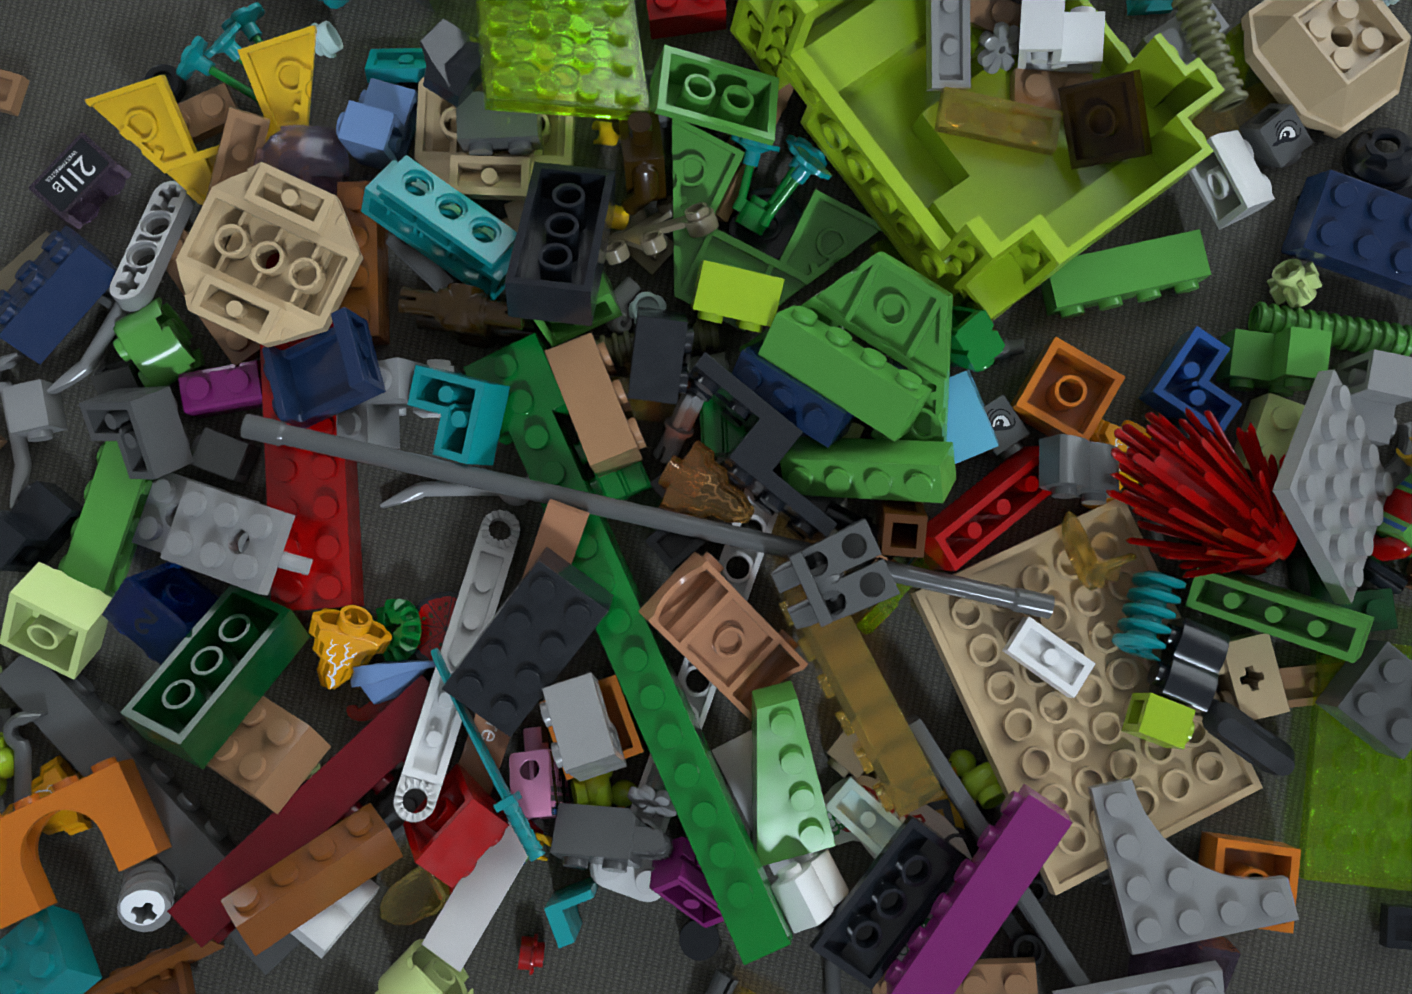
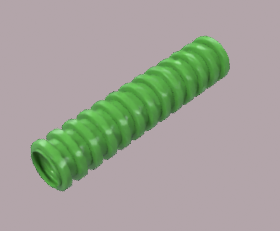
(1346, 332)

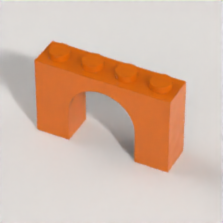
(110, 797)

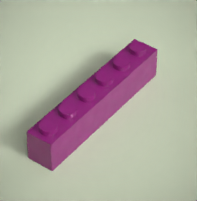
(981, 897)

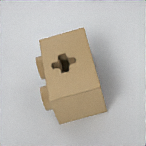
(1263, 691)

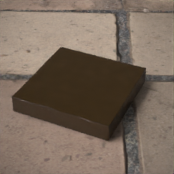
(1105, 120)

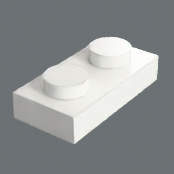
(1048, 657)

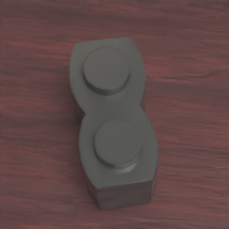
(1077, 468)

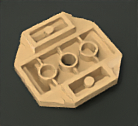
(1327, 57)
(483, 177)
(237, 233)

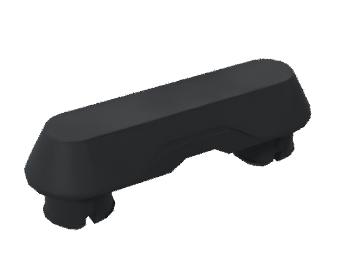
(1248, 738)

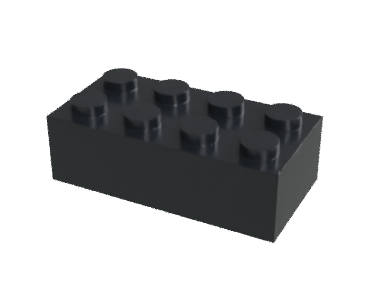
(561, 244)
(528, 642)

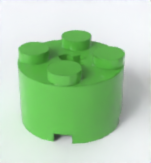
(157, 344)

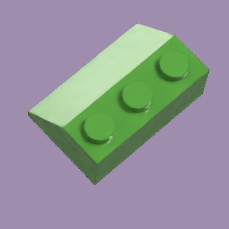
(714, 95)

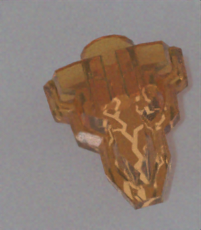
(702, 488)

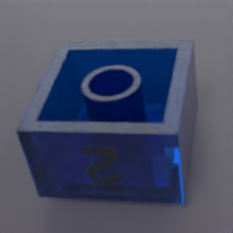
(159, 608)

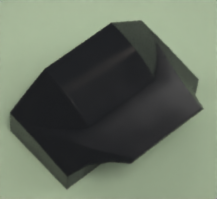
(451, 62)

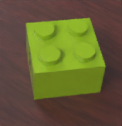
(737, 295)

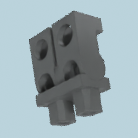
(822, 576)

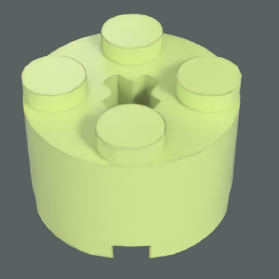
(422, 973)

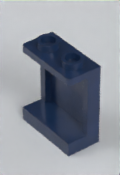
(324, 372)

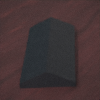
(889, 902)

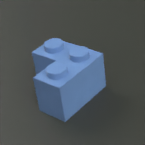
(379, 124)

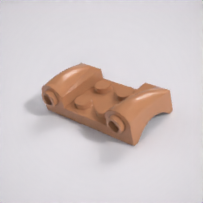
(721, 631)

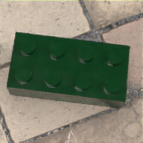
(216, 675)

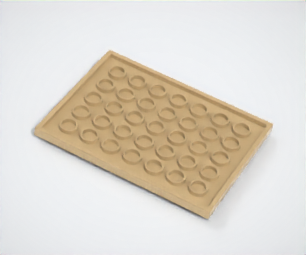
(1077, 742)

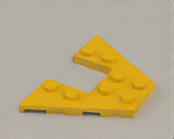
(152, 120)

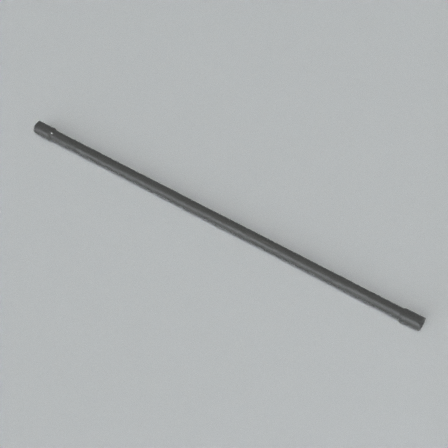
(280, 433)

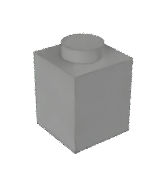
(33, 410)

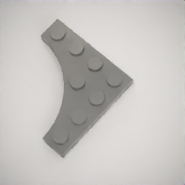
(1165, 894)

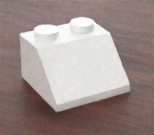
(1231, 180)

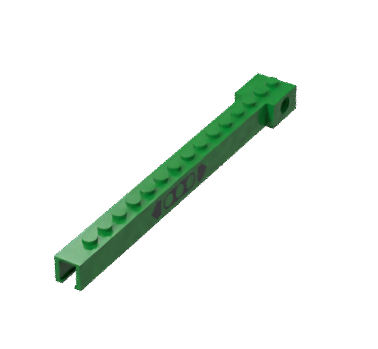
(640, 660)

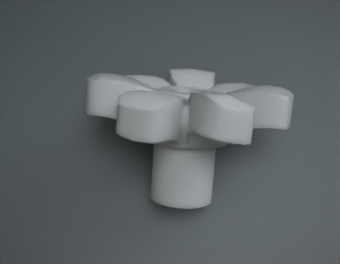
(999, 47)
(653, 799)

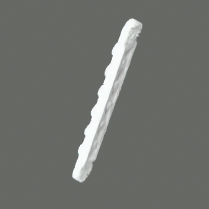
(439, 718)

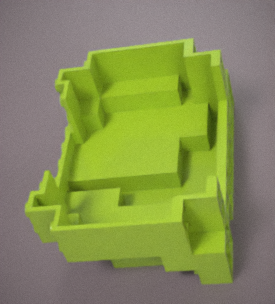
(956, 207)

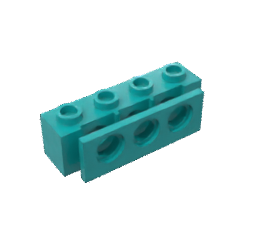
(437, 227)

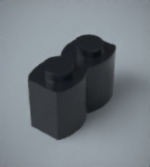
(1189, 664)

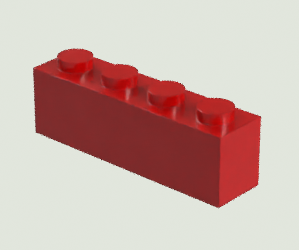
(984, 511)

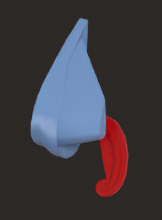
(383, 684)

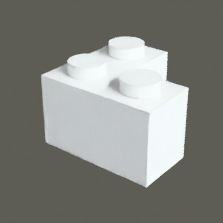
(1059, 38)

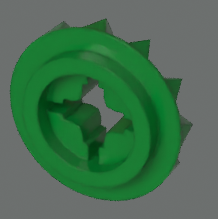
(406, 636)

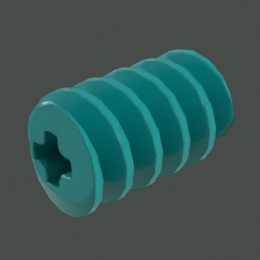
(1146, 613)

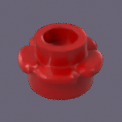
(531, 953)

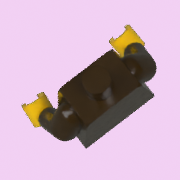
(641, 161)

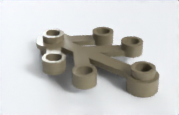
(648, 232)

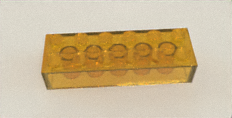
(867, 711)

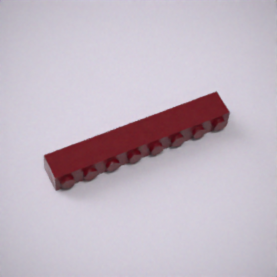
(313, 809)

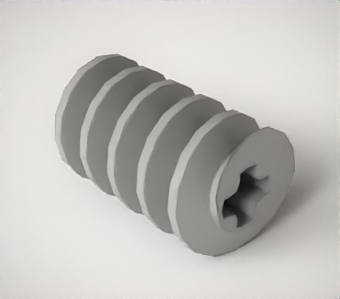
(146, 895)

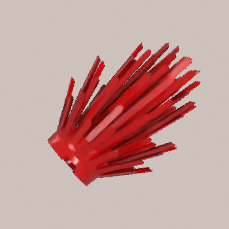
(1222, 510)

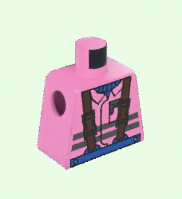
(539, 790)

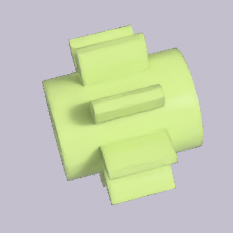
(1294, 283)

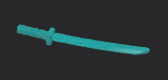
(509, 801)

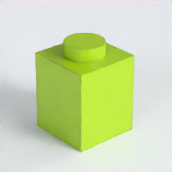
(1159, 720)

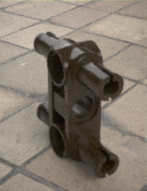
(465, 315)

